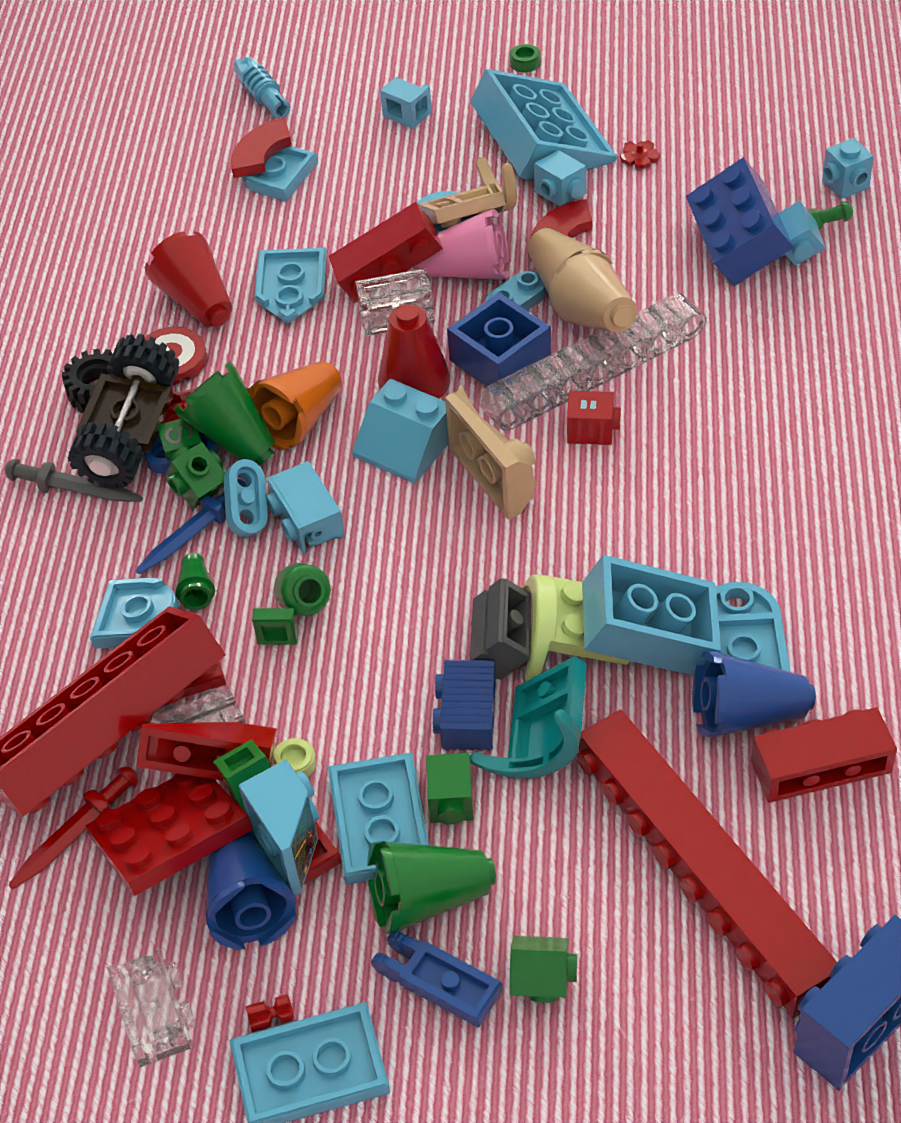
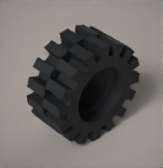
(81, 373)

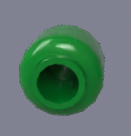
(302, 588)

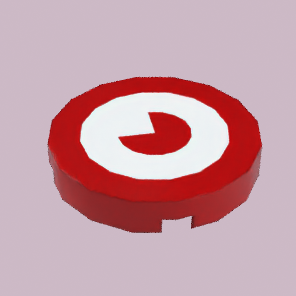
(188, 348)

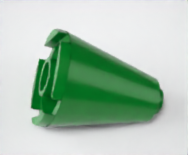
(228, 416)
(424, 881)

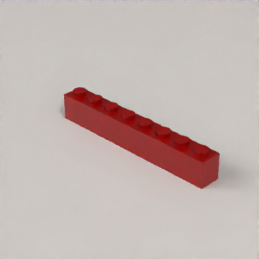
(706, 861)

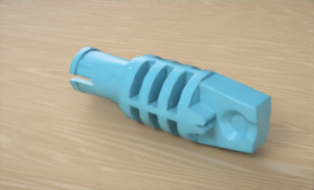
(261, 86)

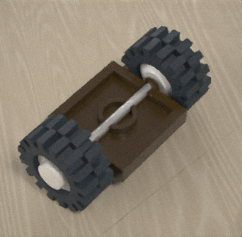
(124, 412)

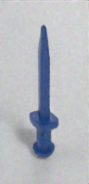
(211, 510)

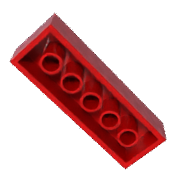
(103, 707)

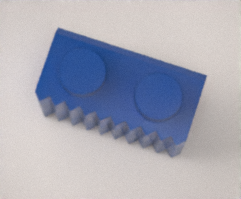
(466, 704)

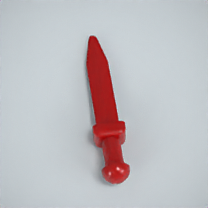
(95, 805)

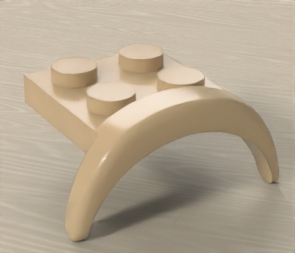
(490, 196)

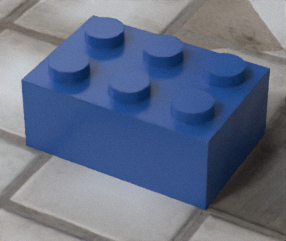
(739, 222)
(855, 1009)

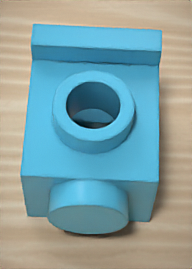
(405, 102)

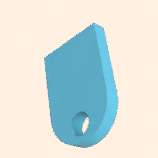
(751, 630)

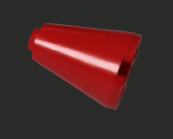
(190, 277)
(413, 353)

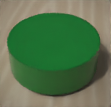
(525, 58)

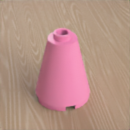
(471, 250)

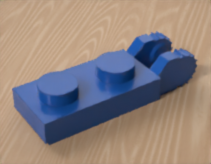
(440, 978)

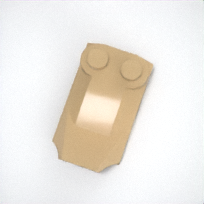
(496, 464)

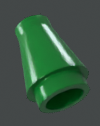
(194, 583)

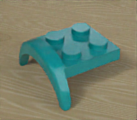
(543, 724)

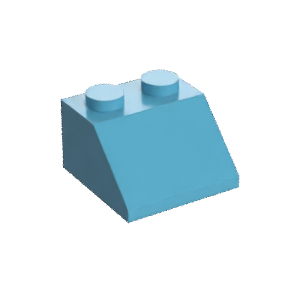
(402, 431)

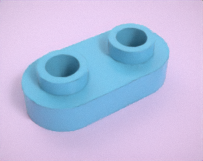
(523, 289)
(245, 500)

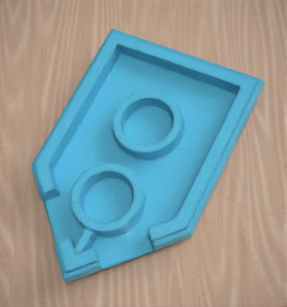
(290, 280)

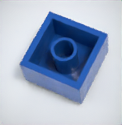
(498, 340)

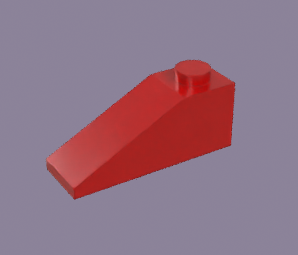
(194, 746)

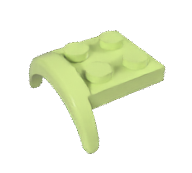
(557, 622)

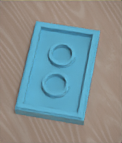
(375, 804)
(309, 1066)

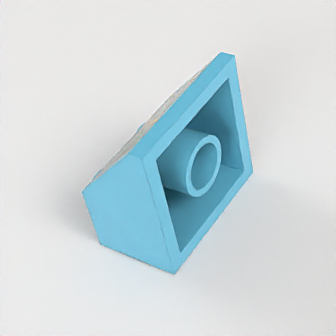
(283, 819)

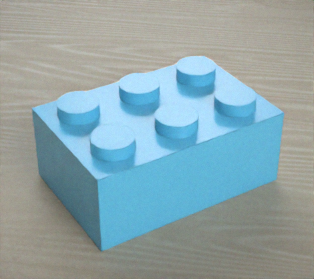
(649, 615)

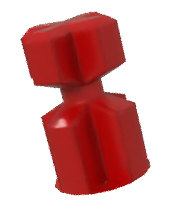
(261, 1015)

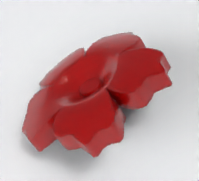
(641, 154)

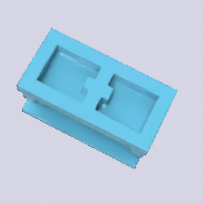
(304, 506)

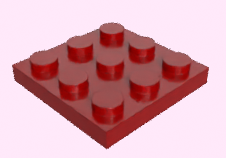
(167, 829)

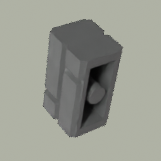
(501, 626)

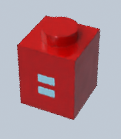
(592, 417)

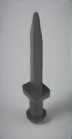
(48, 477)

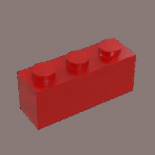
(386, 249)
(823, 754)

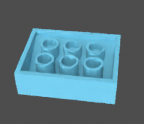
(535, 119)

